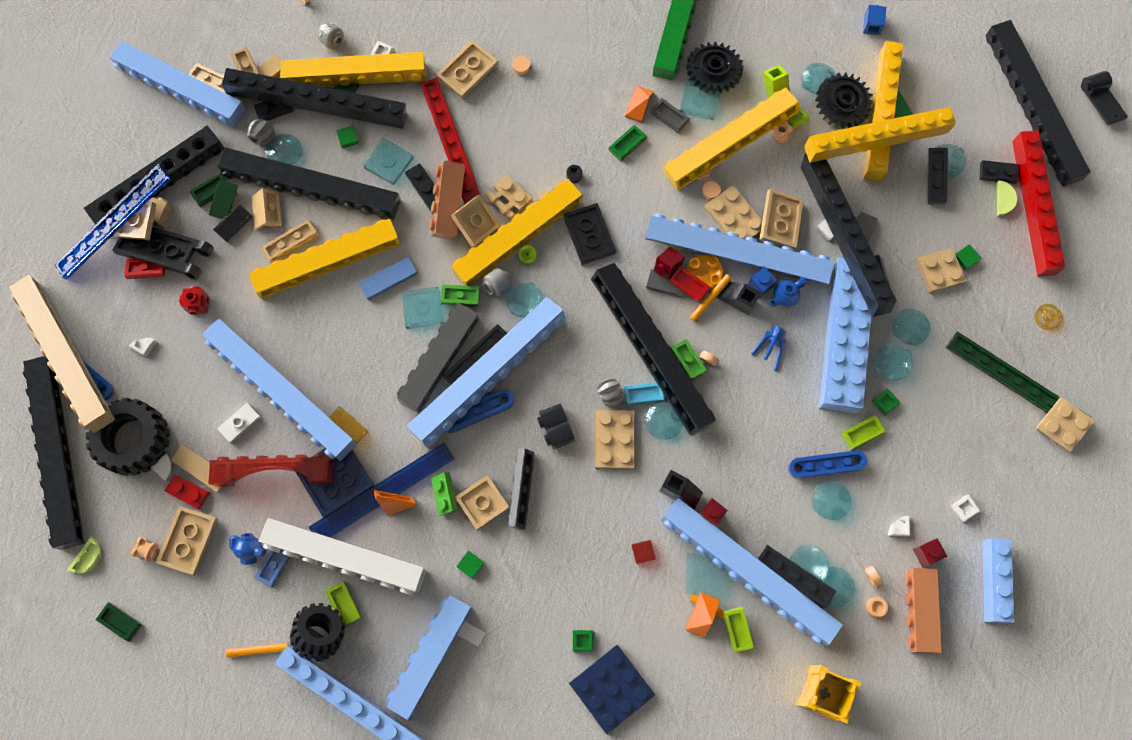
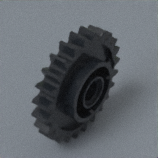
(714, 67)
(853, 92)

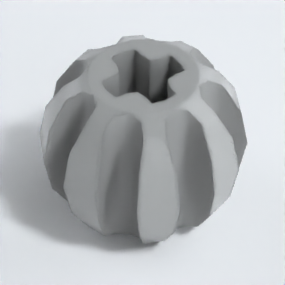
(260, 132)
(610, 392)

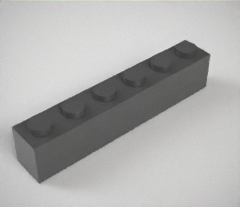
(438, 357)

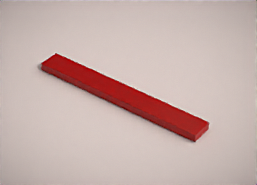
(449, 135)

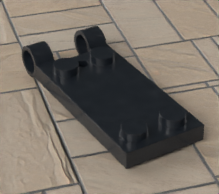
(165, 251)

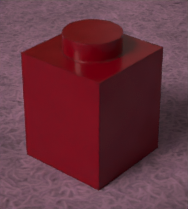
(668, 263)
(713, 512)
(930, 552)

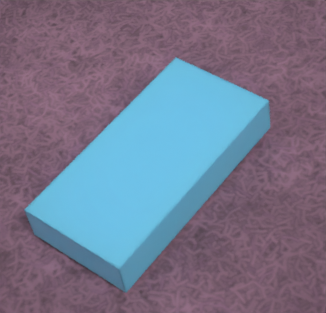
(643, 394)

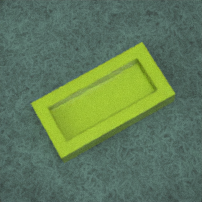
(863, 432)
(342, 601)
(738, 629)

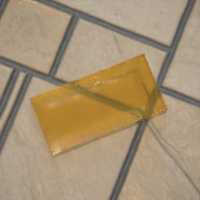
(348, 424)

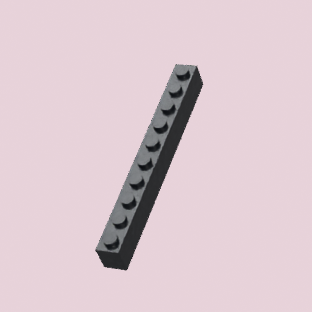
(314, 98)
(1037, 103)
(309, 183)
(849, 237)
(653, 349)
(53, 455)

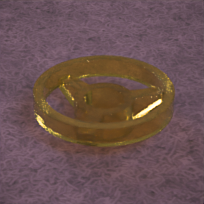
(1048, 320)

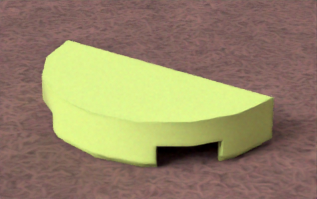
(1006, 198)
(87, 558)

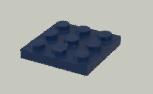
(348, 482)
(612, 689)

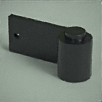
(1098, 92)

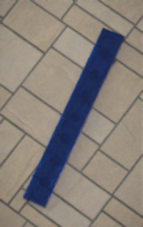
(112, 221)
(393, 484)

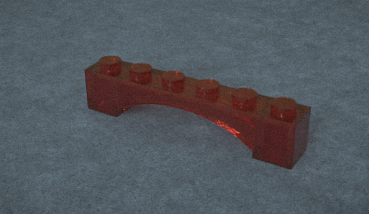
(227, 472)

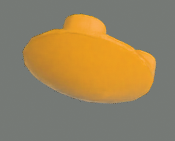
(707, 269)

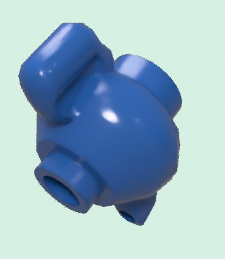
(787, 292)
(246, 548)

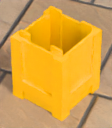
(840, 692)

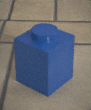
(874, 19)
(762, 281)

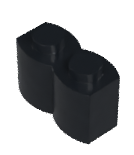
(556, 426)

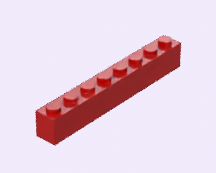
(1038, 204)

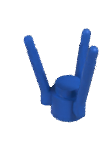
(775, 338)

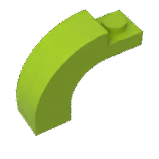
(776, 80)

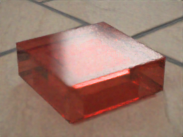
(643, 552)

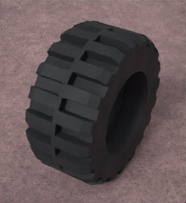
(145, 453)

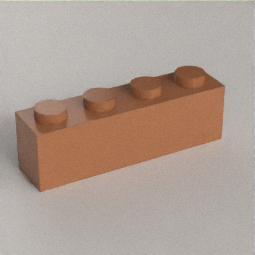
(447, 199)
(923, 610)

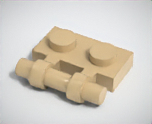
(512, 193)

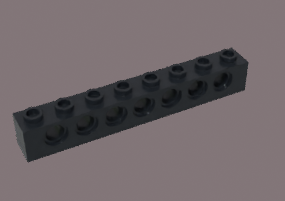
(172, 158)

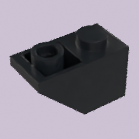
(740, 296)
(680, 487)

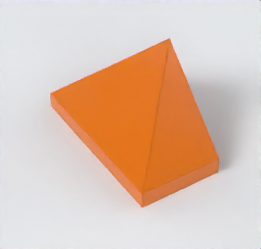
(639, 104)
(393, 503)
(703, 615)

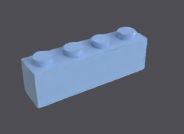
(998, 581)

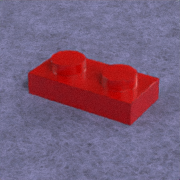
(136, 269)
(187, 492)

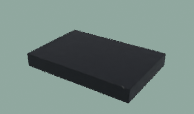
(589, 233)

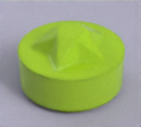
(527, 253)

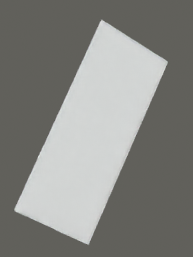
(471, 634)

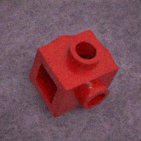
(194, 300)

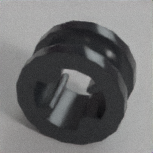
(574, 168)

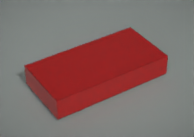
(689, 284)

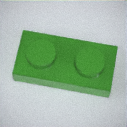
(460, 294)
(689, 359)
(444, 494)

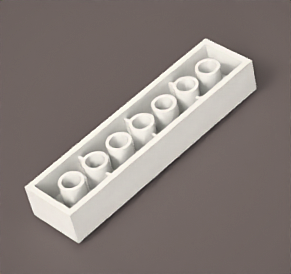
(338, 554)

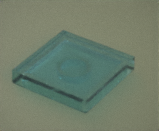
(698, 102)
(388, 161)
(422, 307)
(704, 576)

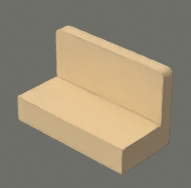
(266, 209)

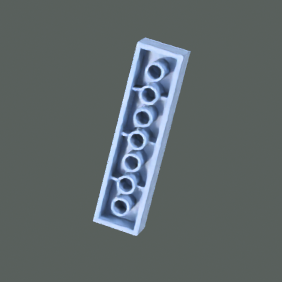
(845, 344)

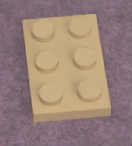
(467, 69)
(734, 214)
(781, 219)
(614, 439)
(186, 540)

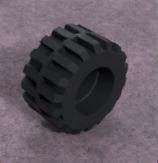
(321, 617)

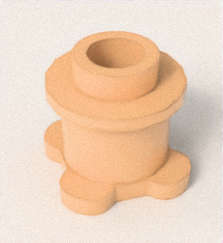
(782, 132)
(145, 549)

